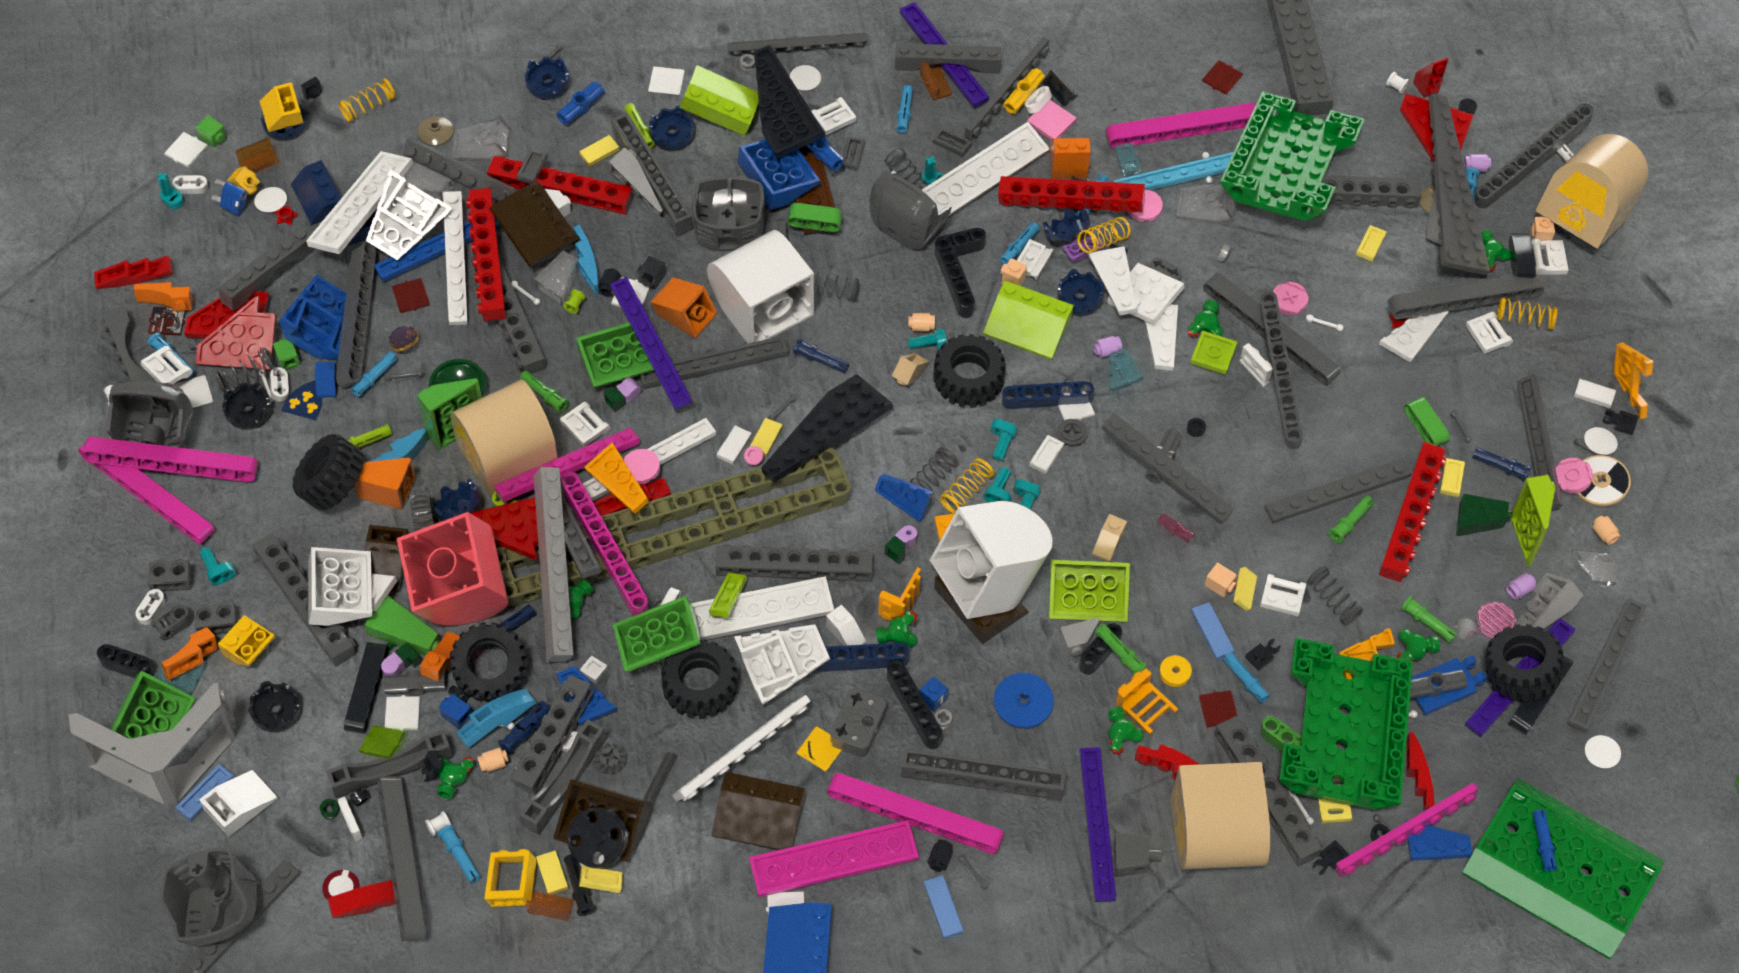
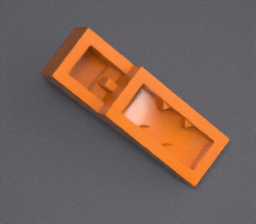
(164, 293)
(191, 655)
(438, 659)

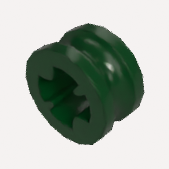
(335, 810)

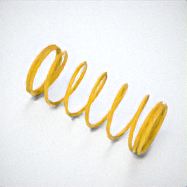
(390, 96)
(1093, 235)
(1552, 314)
(953, 499)

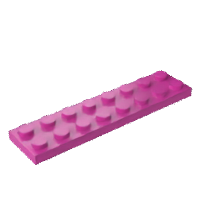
(833, 858)

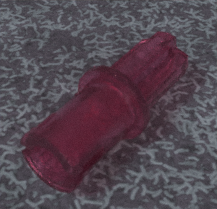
(1175, 527)

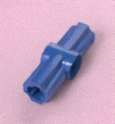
(580, 103)
(825, 153)

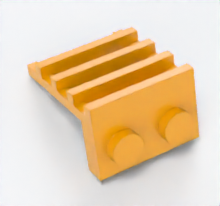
(893, 606)
(1135, 692)

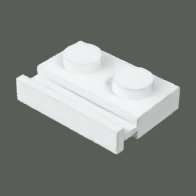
(1035, 257)
(1256, 364)

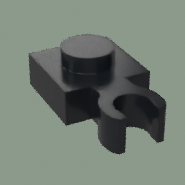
(1623, 421)
(1261, 655)
(433, 765)
(1330, 856)

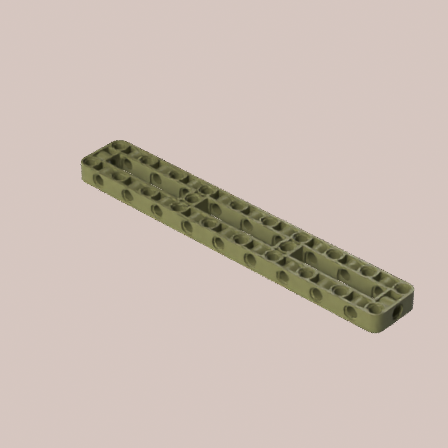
(709, 531)

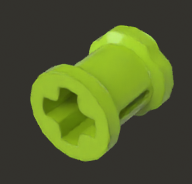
(574, 301)

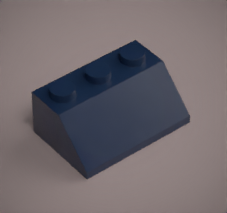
(315, 192)

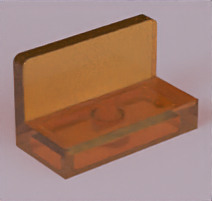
(934, 82)
(257, 156)
(549, 906)

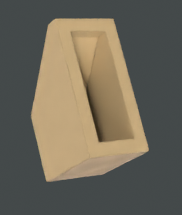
(910, 368)
(1109, 538)

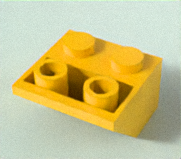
(281, 107)
(245, 641)

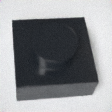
(311, 88)

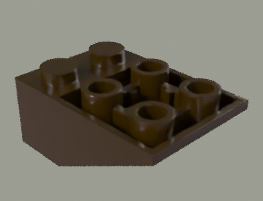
(385, 551)

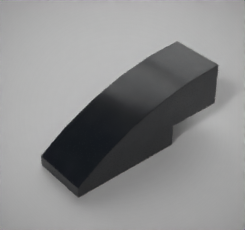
(1522, 255)

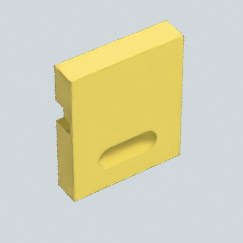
(1326, 806)

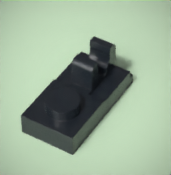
(1059, 87)

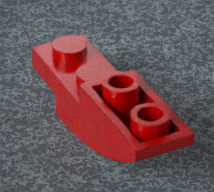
(1165, 758)

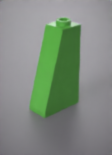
(398, 626)

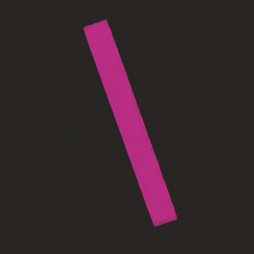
(1180, 125)
(170, 459)
(158, 500)
(601, 536)
(918, 813)

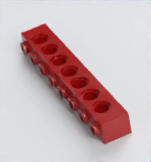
(577, 188)
(1071, 194)
(486, 255)
(1394, 568)

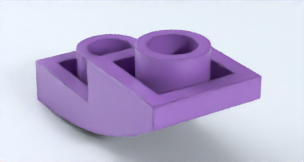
(1074, 251)

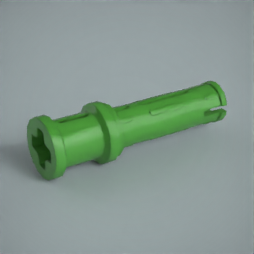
(549, 396)
(1346, 524)
(1421, 614)
(1126, 655)

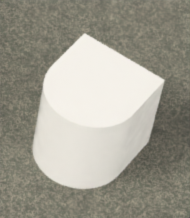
(763, 287)
(991, 556)

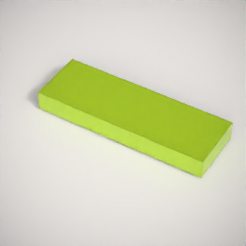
(727, 595)

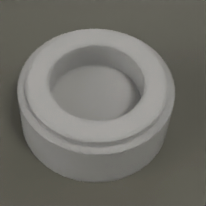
(1224, 252)

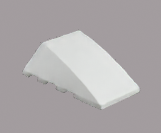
(403, 216)
(781, 658)

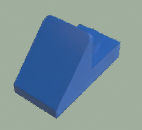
(325, 379)

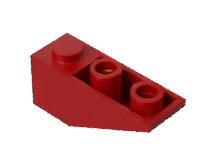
(1429, 78)

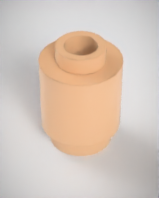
(921, 322)
(1606, 530)
(493, 760)

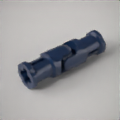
(527, 726)

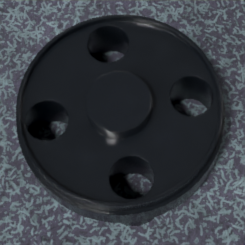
(597, 837)

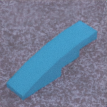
(586, 260)

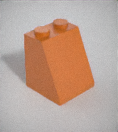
(1069, 157)
(685, 306)
(386, 482)

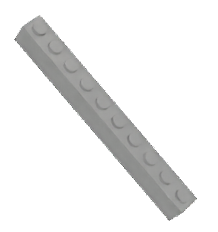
(553, 565)

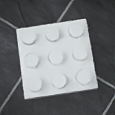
(1152, 292)

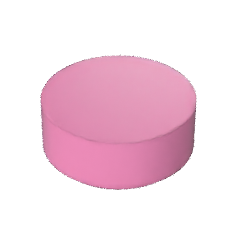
(754, 455)

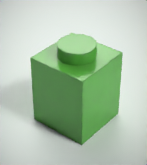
(211, 131)
(286, 354)

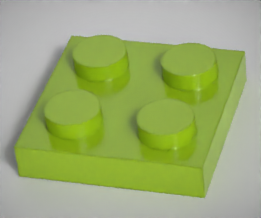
(1213, 352)

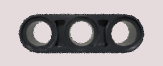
(119, 656)
(1097, 656)

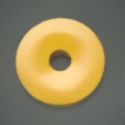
(1175, 663)

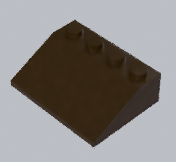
(534, 224)
(985, 626)
(584, 796)
(758, 811)

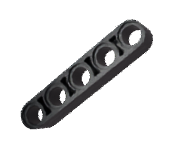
(365, 688)
(1530, 710)
(914, 713)

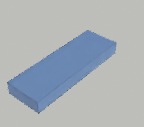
(1212, 630)
(191, 806)
(943, 907)

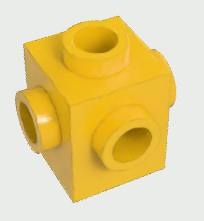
(244, 179)

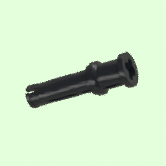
(580, 894)

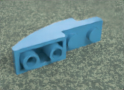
(406, 447)
(496, 712)

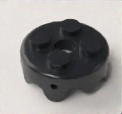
(246, 395)
(268, 696)

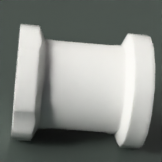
(1397, 82)
(437, 823)

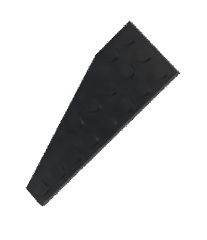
(783, 111)
(829, 422)

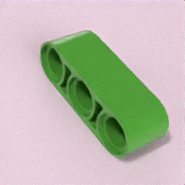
(815, 217)
(1426, 422)
(1280, 732)

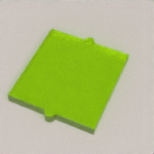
(382, 742)

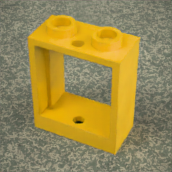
(510, 897)

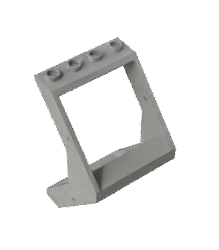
(156, 751)

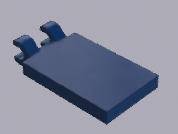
(1431, 704)

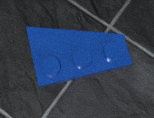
(905, 495)
(598, 704)
(1438, 844)

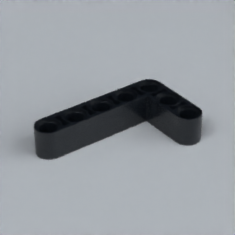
(947, 250)

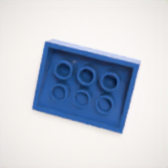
(780, 177)
(798, 938)

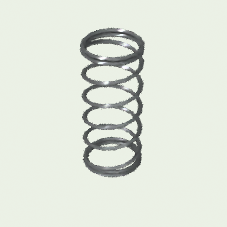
(900, 161)
(854, 290)
(268, 358)
(941, 449)
(1344, 621)

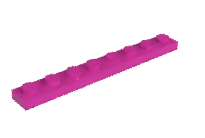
(568, 463)
(1401, 833)

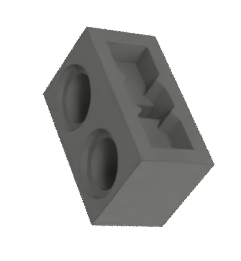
(170, 580)
(215, 612)

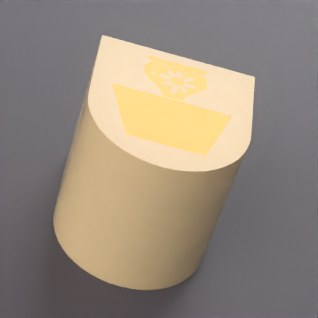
(1596, 188)
(504, 434)
(1221, 816)

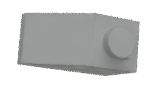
(1077, 636)

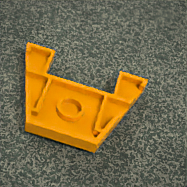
(1627, 370)
(1367, 648)

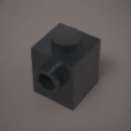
(651, 272)

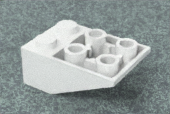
(237, 801)

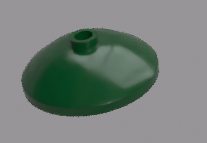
(458, 370)

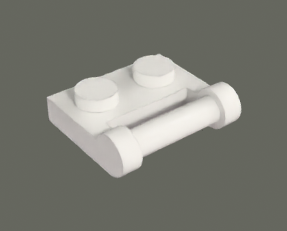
(836, 119)
(1554, 255)
(1485, 335)
(161, 370)
(580, 427)
(1281, 600)

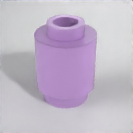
(1478, 161)
(1106, 346)
(1521, 586)

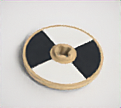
(1614, 487)

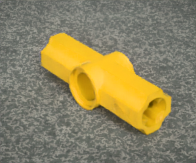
(1024, 90)

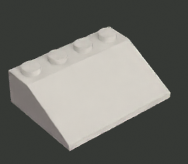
(339, 585)

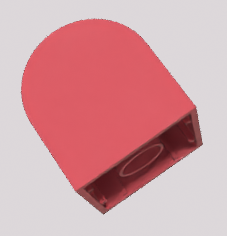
(453, 571)

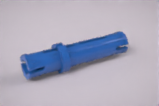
(1546, 848)

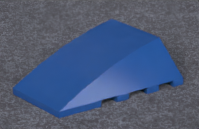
(316, 319)

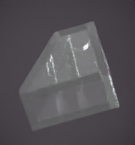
(428, 181)
(558, 278)

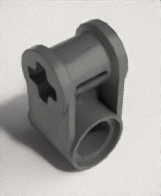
(172, 622)

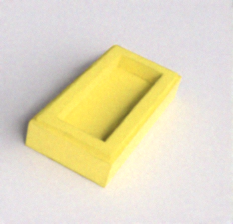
(599, 150)
(1371, 243)
(767, 435)
(1452, 477)
(1245, 588)
(552, 872)
(601, 879)

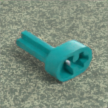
(930, 173)
(168, 192)
(936, 338)
(1006, 432)
(996, 491)
(1028, 491)
(216, 573)

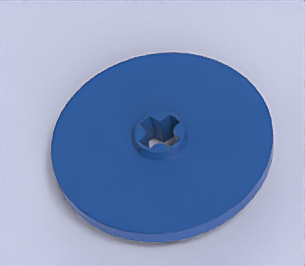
(1028, 687)

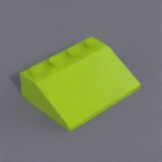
(720, 100)
(1028, 320)
(1532, 514)
(1089, 590)

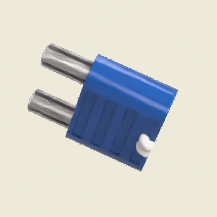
(232, 197)

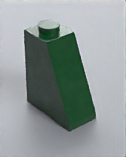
(1481, 514)

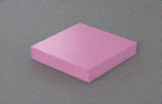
(1052, 120)

